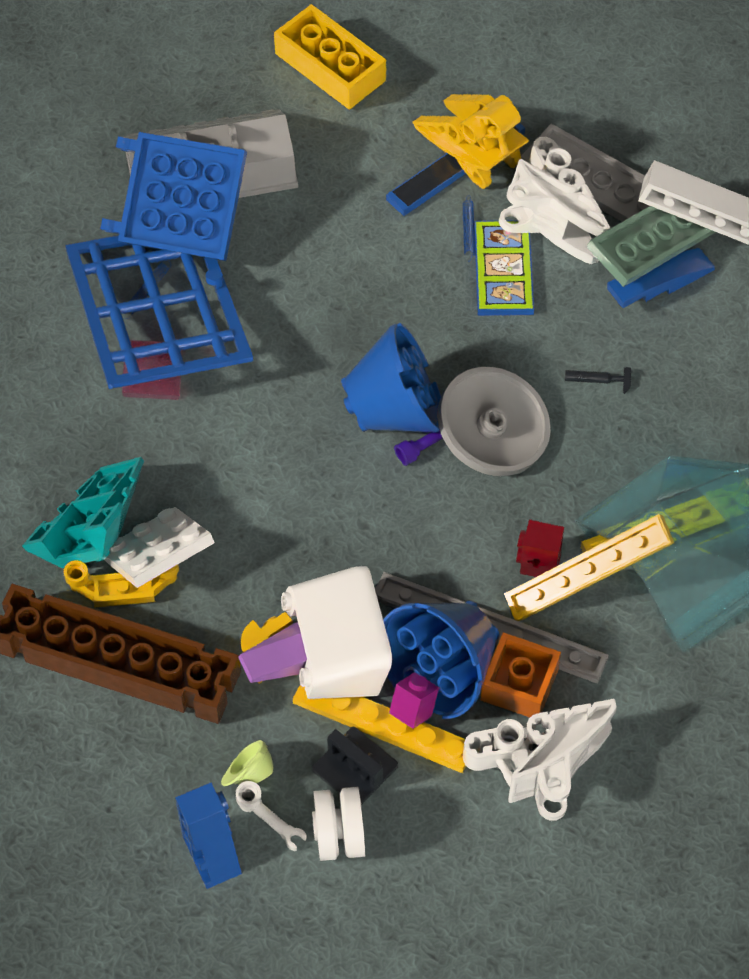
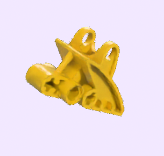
(477, 135)

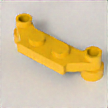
(114, 588)

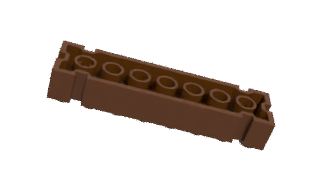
(117, 653)

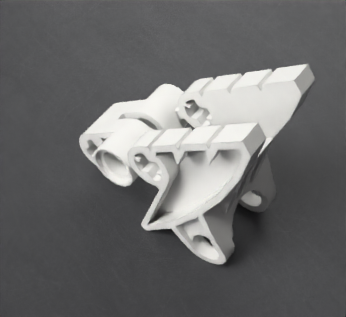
(552, 206)
(560, 751)

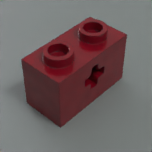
(539, 548)

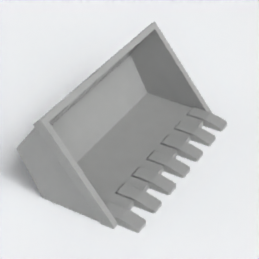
(264, 137)

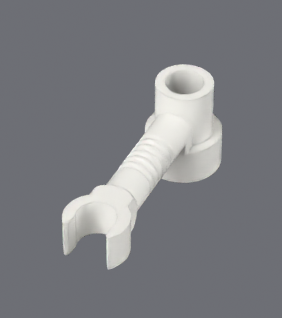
(252, 790)

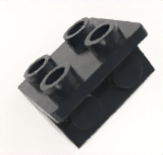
(354, 762)

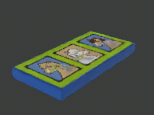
(503, 270)

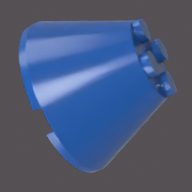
(392, 386)
(446, 646)

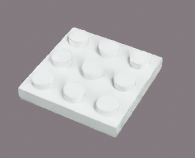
(157, 546)

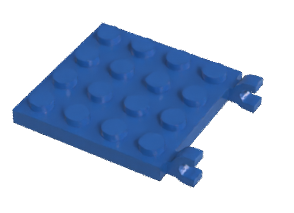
(180, 195)

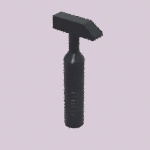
(599, 377)

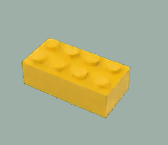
(330, 56)

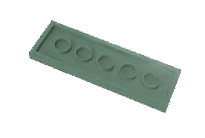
(645, 243)

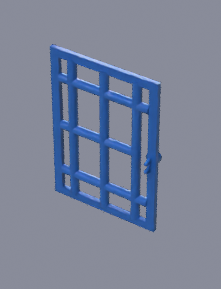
(157, 302)

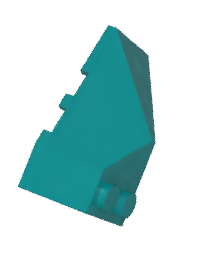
(92, 520)

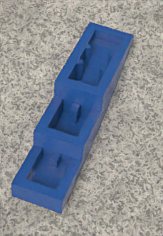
(667, 277)

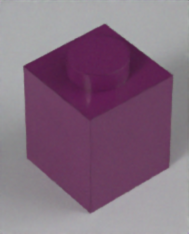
(414, 700)

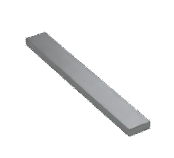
(574, 657)

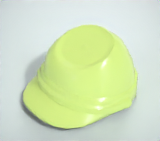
(251, 764)

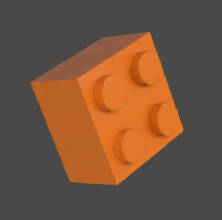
(520, 675)

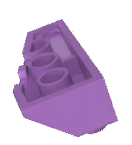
(276, 656)

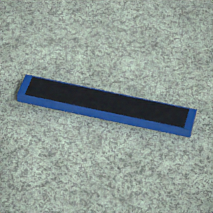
(428, 182)

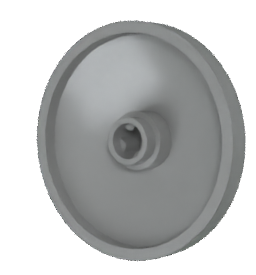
(493, 421)

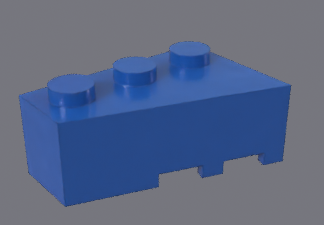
(208, 834)

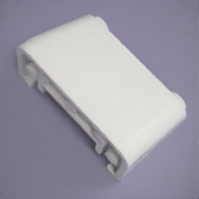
(340, 634)

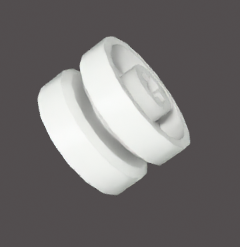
(337, 824)

